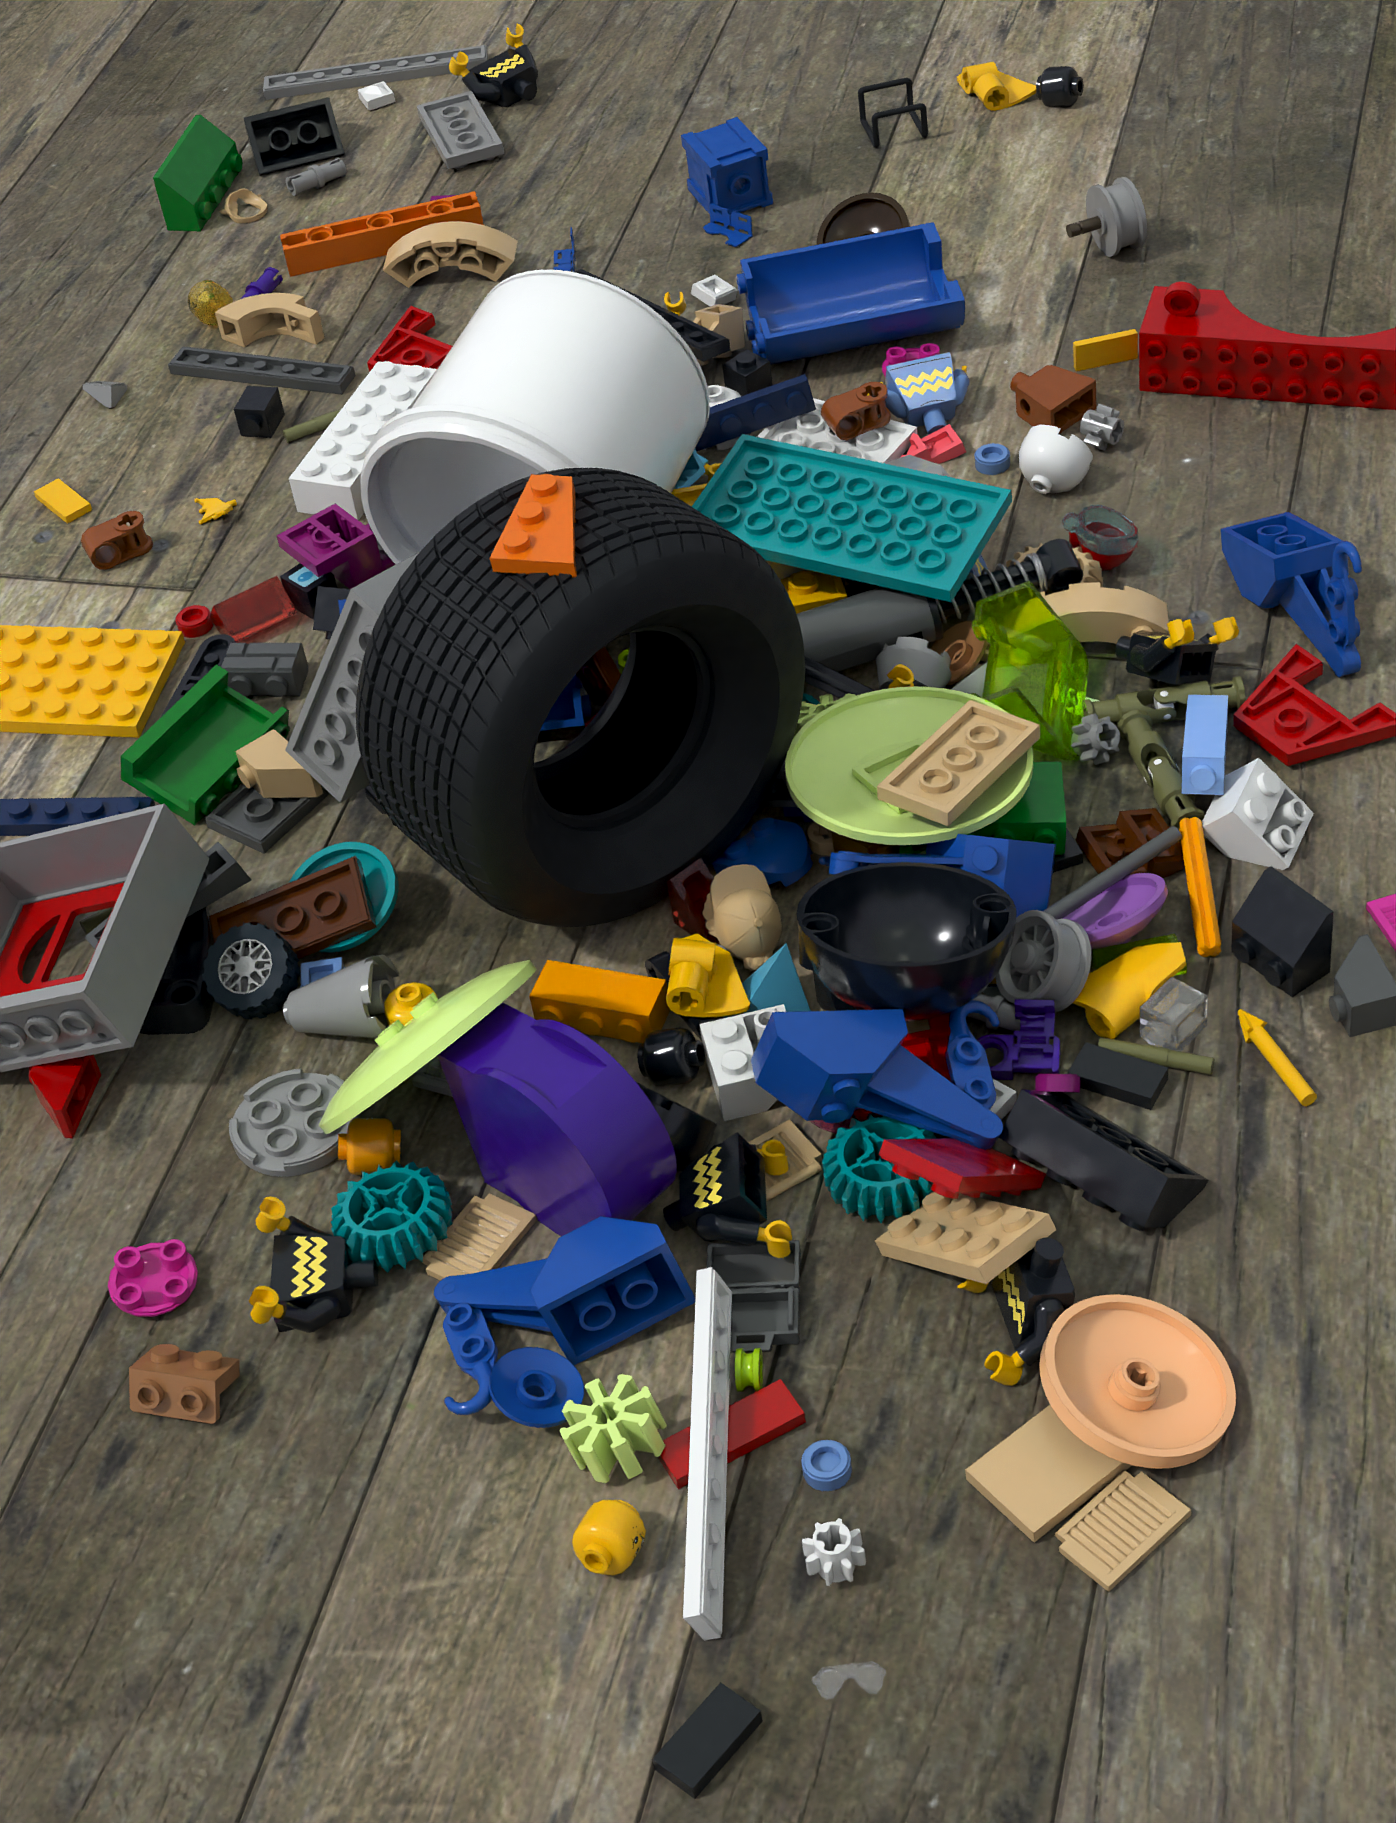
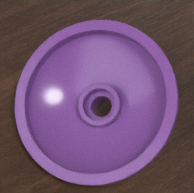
(1121, 909)

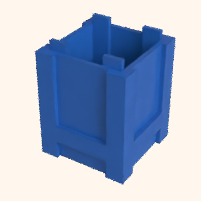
(727, 167)

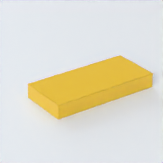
(1105, 350)
(63, 500)

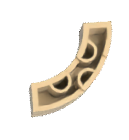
(450, 244)
(1108, 613)

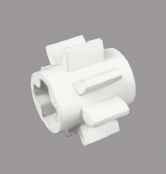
(833, 1552)

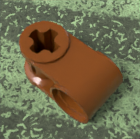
(855, 412)
(117, 539)

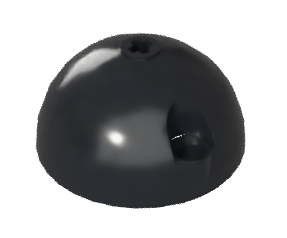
(905, 936)

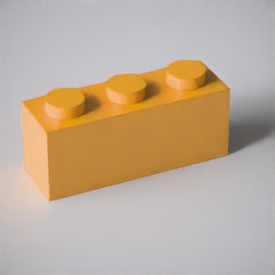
(600, 1001)

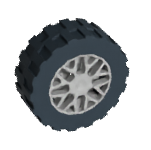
(251, 971)

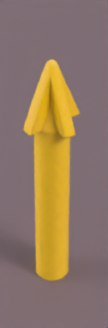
(1254, 1031)

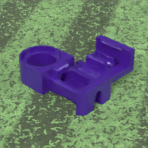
(1032, 1049)

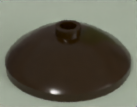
(862, 216)

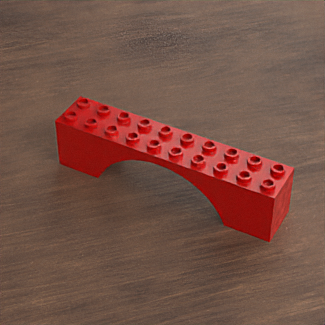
(1236, 357)

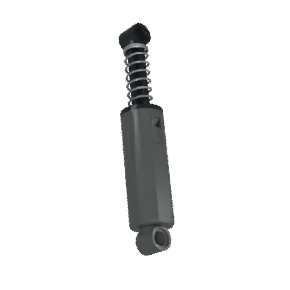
(860, 625)

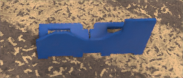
(735, 237)
(565, 263)

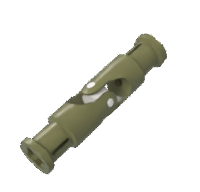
(1163, 700)
(1157, 767)

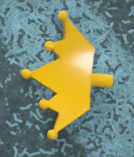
(214, 508)

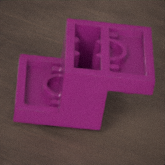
(335, 544)

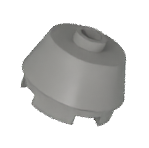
(926, 665)

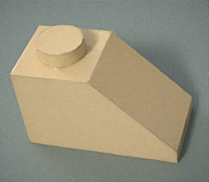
(273, 771)

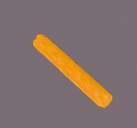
(1200, 887)

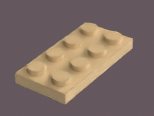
(958, 762)
(965, 1236)

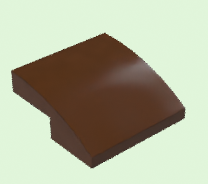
(1112, 842)

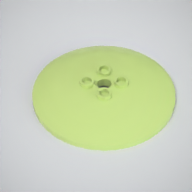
(863, 739)
(430, 1031)

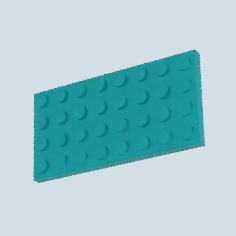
(853, 515)

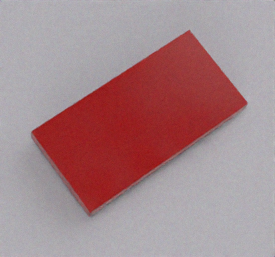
(960, 1167)

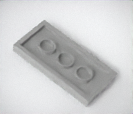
(460, 130)

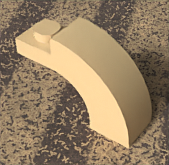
(269, 315)

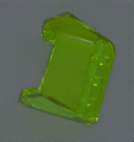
(1033, 665)

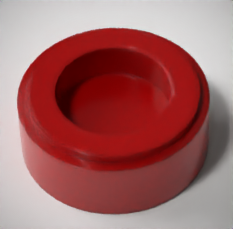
(1182, 299)
(194, 621)

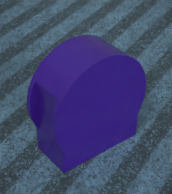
(557, 1121)

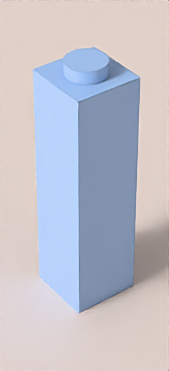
(1205, 745)

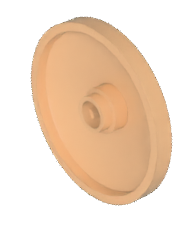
(1137, 1381)

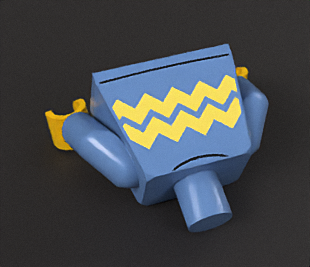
(926, 390)

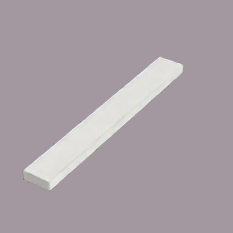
(708, 1456)

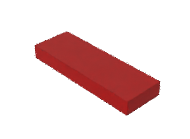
(750, 1425)

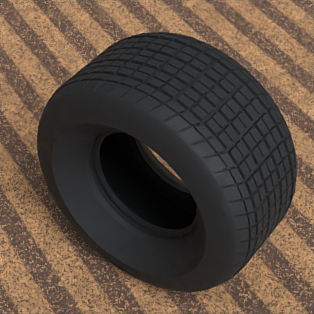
(665, 767)

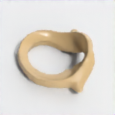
(249, 198)

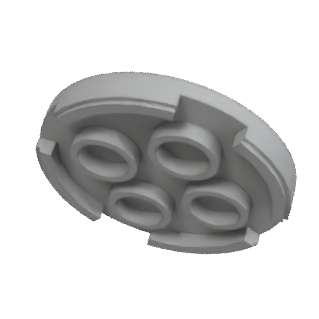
(279, 1124)

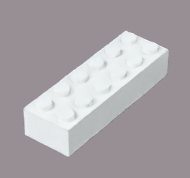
(335, 462)

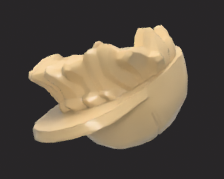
(743, 914)

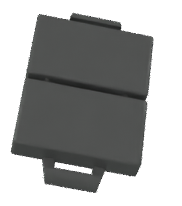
(762, 1293)

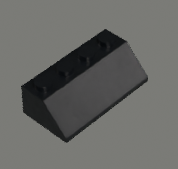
(1100, 1159)

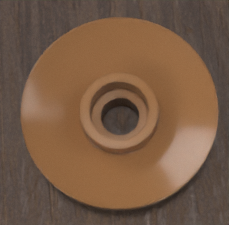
(962, 648)

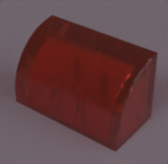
(253, 610)

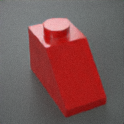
(66, 1089)

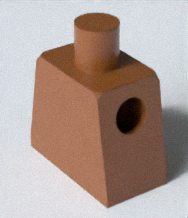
(1053, 396)

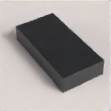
(1119, 1075)
(707, 1740)

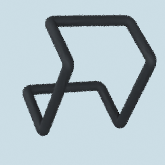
(911, 108)

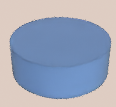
(992, 459)
(826, 1465)

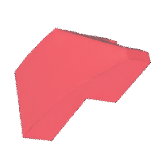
(937, 446)

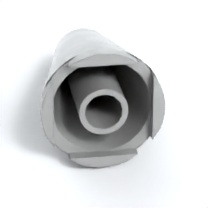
(344, 1001)

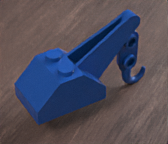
(1305, 572)
(1015, 866)
(854, 1059)
(588, 1293)

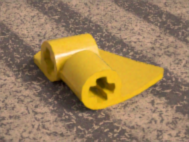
(993, 87)
(704, 980)
(1124, 984)

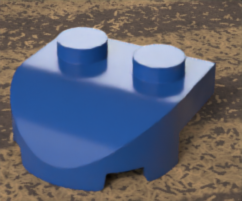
(774, 848)

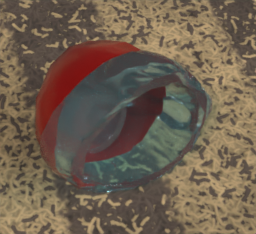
(1102, 533)

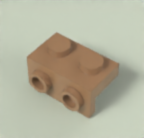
(181, 1383)

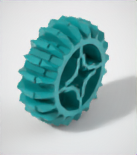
(865, 1180)
(393, 1215)

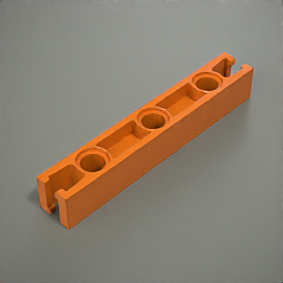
(370, 234)

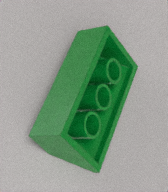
(196, 175)

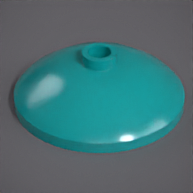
(379, 877)

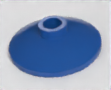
(535, 1373)

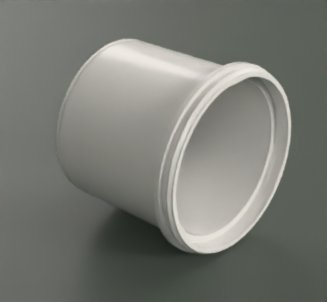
(536, 383)

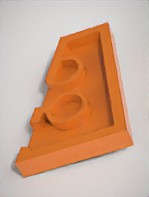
(540, 529)

